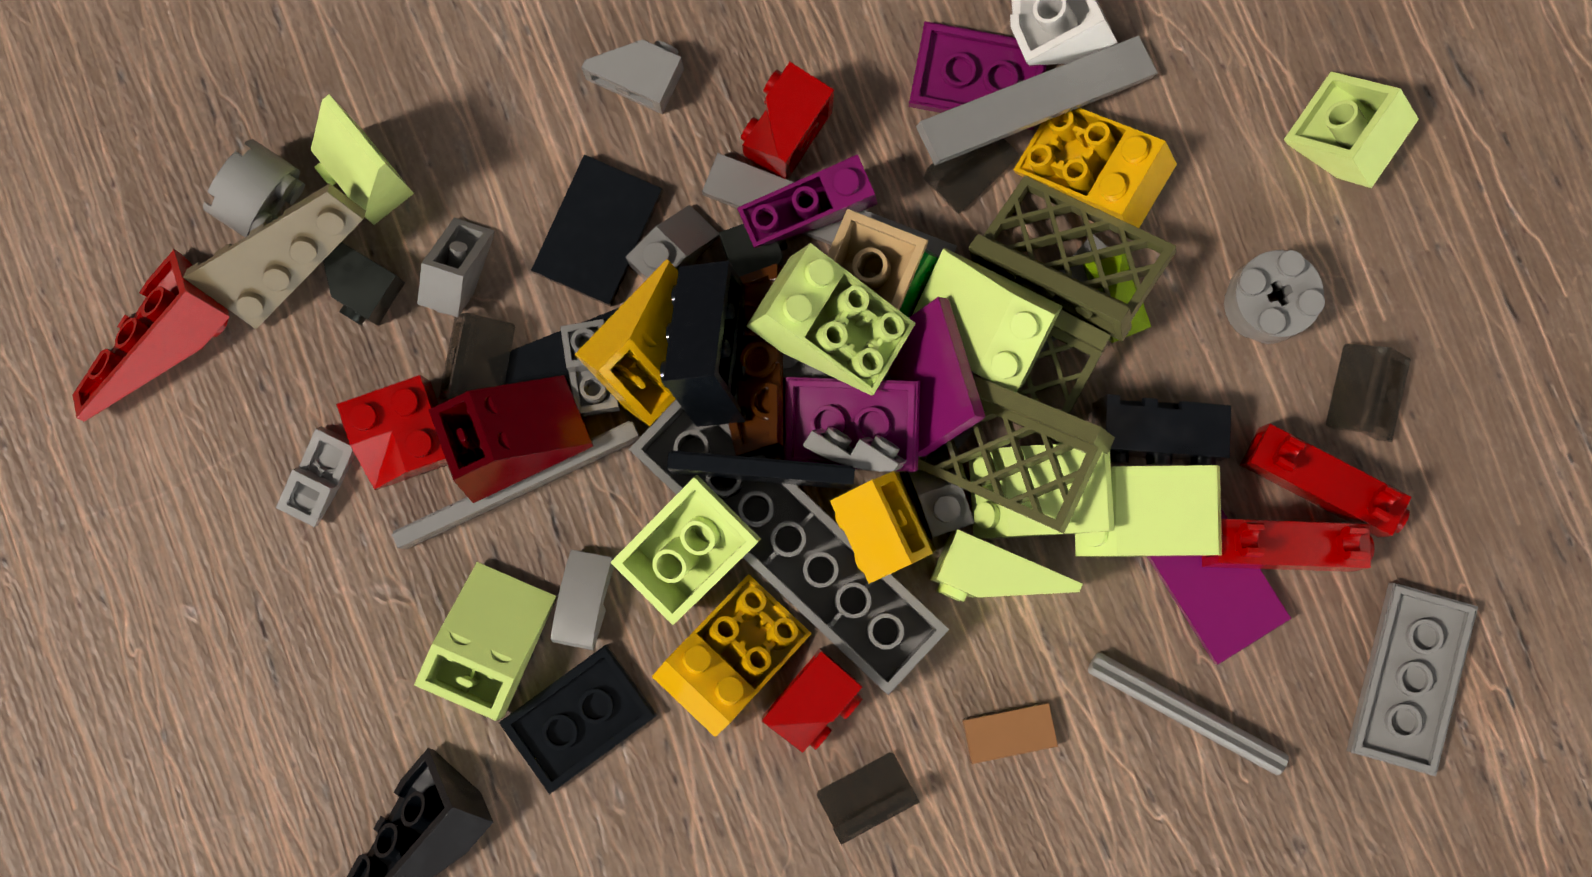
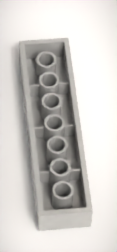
(806, 557)

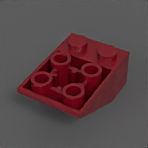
(508, 433)

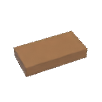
(1009, 733)

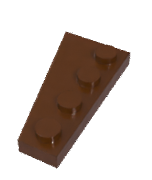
(763, 386)

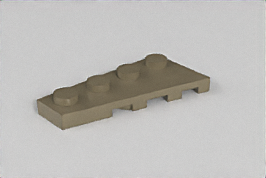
(276, 256)

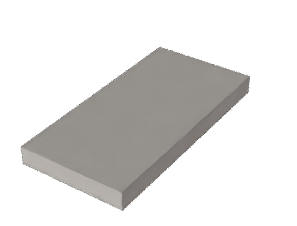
(1412, 678)

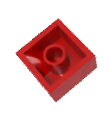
(792, 120)
(394, 431)
(812, 701)

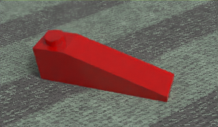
(163, 332)

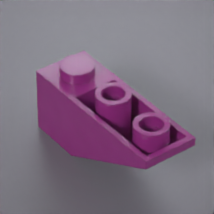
(808, 203)

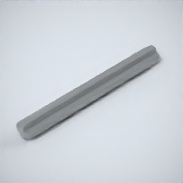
(1188, 713)

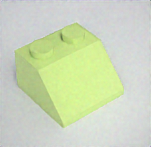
(1353, 127)

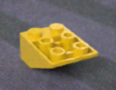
(1099, 163)
(633, 344)
(882, 526)
(731, 655)

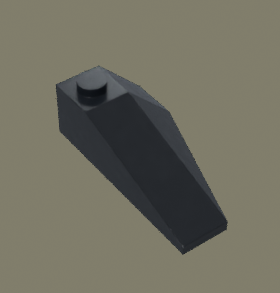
(430, 824)

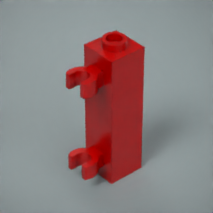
(1326, 481)
(1293, 546)

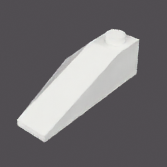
(1059, 30)

